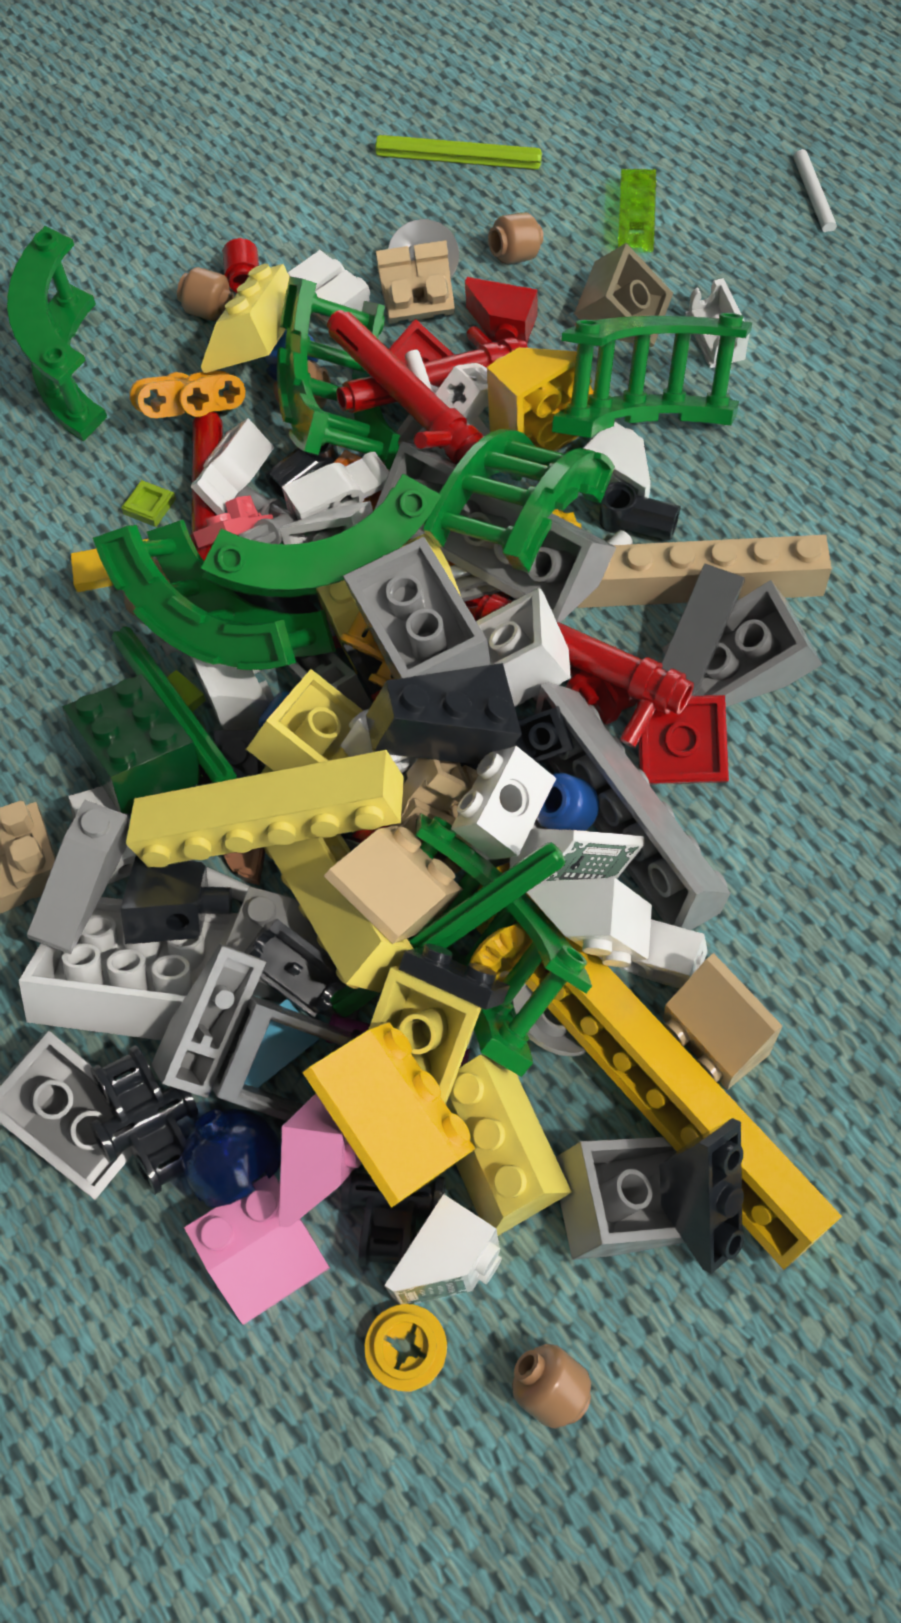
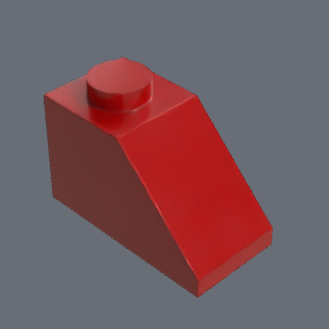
(502, 308)

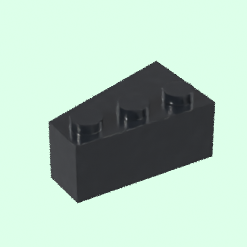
(445, 715)

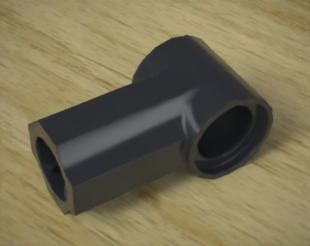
(298, 465)
(627, 511)

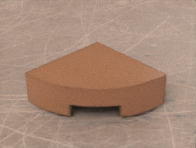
(247, 864)

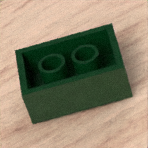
(132, 742)

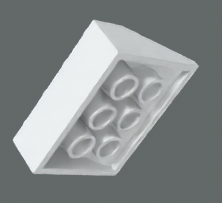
(114, 983)

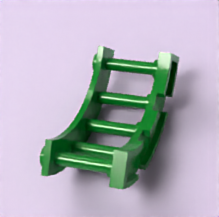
(47, 330)
(296, 387)
(590, 416)
(513, 452)
(301, 568)
(198, 614)
(497, 1031)

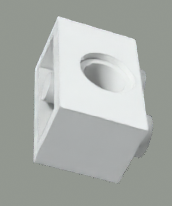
(503, 827)

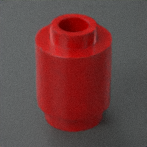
(238, 259)

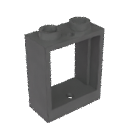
(235, 1068)

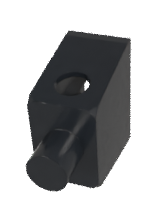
(170, 902)

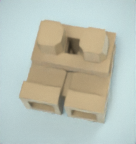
(418, 286)
(435, 790)
(24, 854)

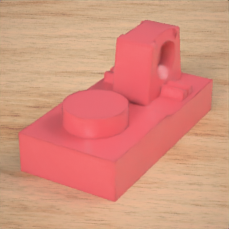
(240, 518)

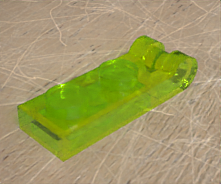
(637, 208)

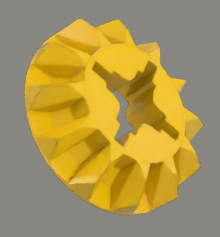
(502, 950)
(382, 1357)

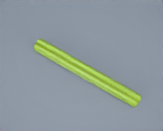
(458, 152)

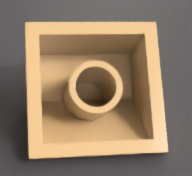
(395, 883)
(721, 1022)

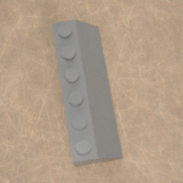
(565, 567)
(670, 862)

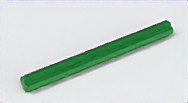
(142, 663)
(469, 914)

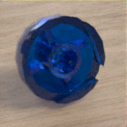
(228, 1154)

